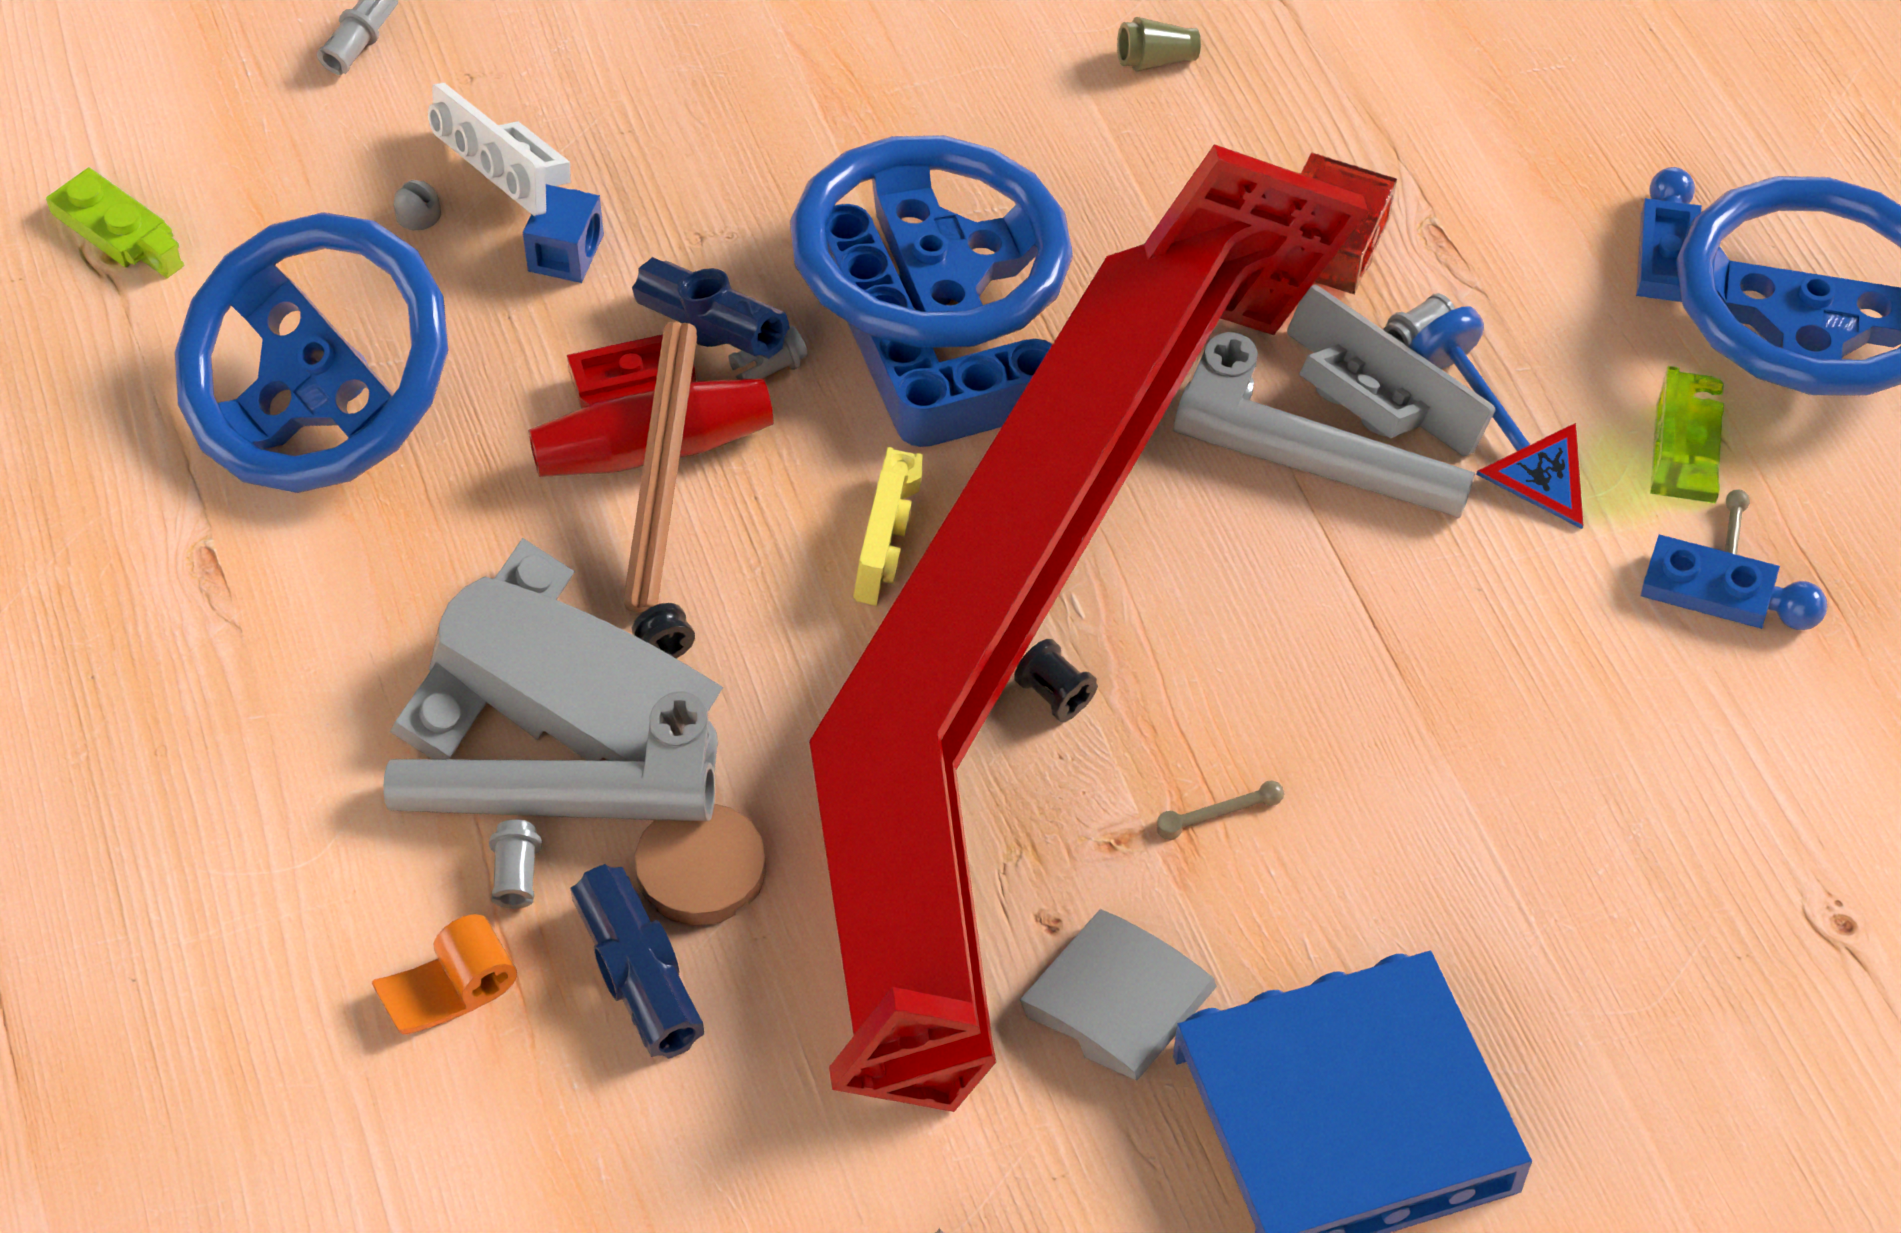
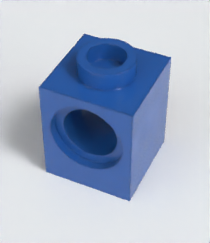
(565, 236)

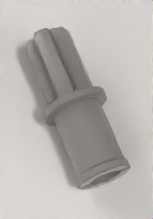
(356, 30)

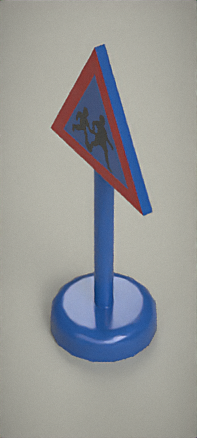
(1538, 472)

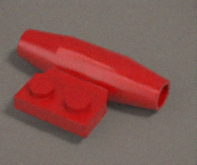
(616, 405)

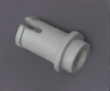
(1407, 325)
(791, 354)
(515, 852)

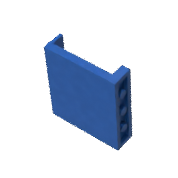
(1354, 1102)

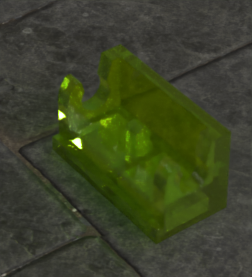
(1687, 437)

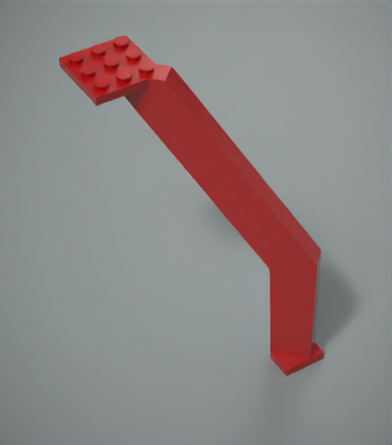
(887, 752)

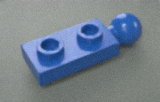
(1662, 233)
(1728, 586)

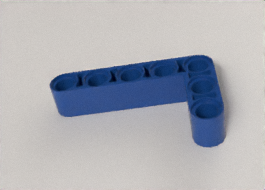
(926, 397)

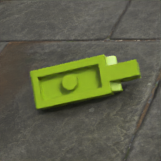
(115, 223)

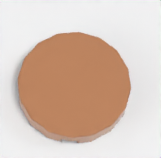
(701, 867)

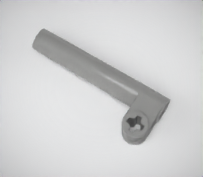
(1220, 412)
(669, 785)

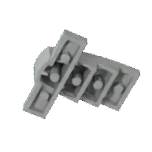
(541, 668)

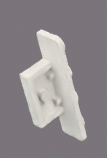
(502, 153)

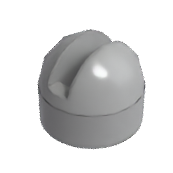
(410, 206)

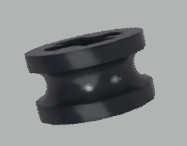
(665, 629)

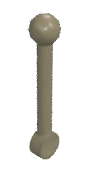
(1736, 502)
(1171, 823)

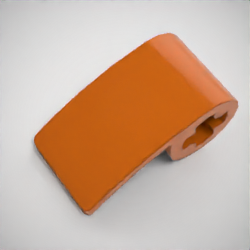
(466, 975)

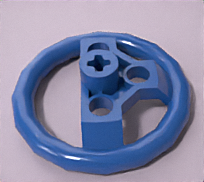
(937, 254)
(1804, 315)
(309, 361)

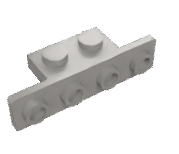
(1382, 377)

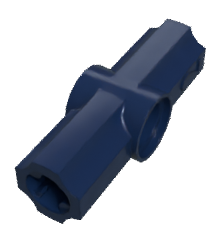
(712, 307)
(637, 961)

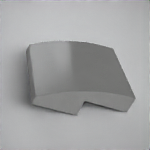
(1118, 993)

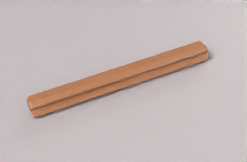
(660, 467)

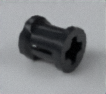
(1055, 680)

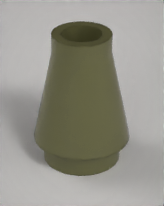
(1154, 44)

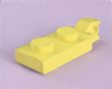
(888, 517)

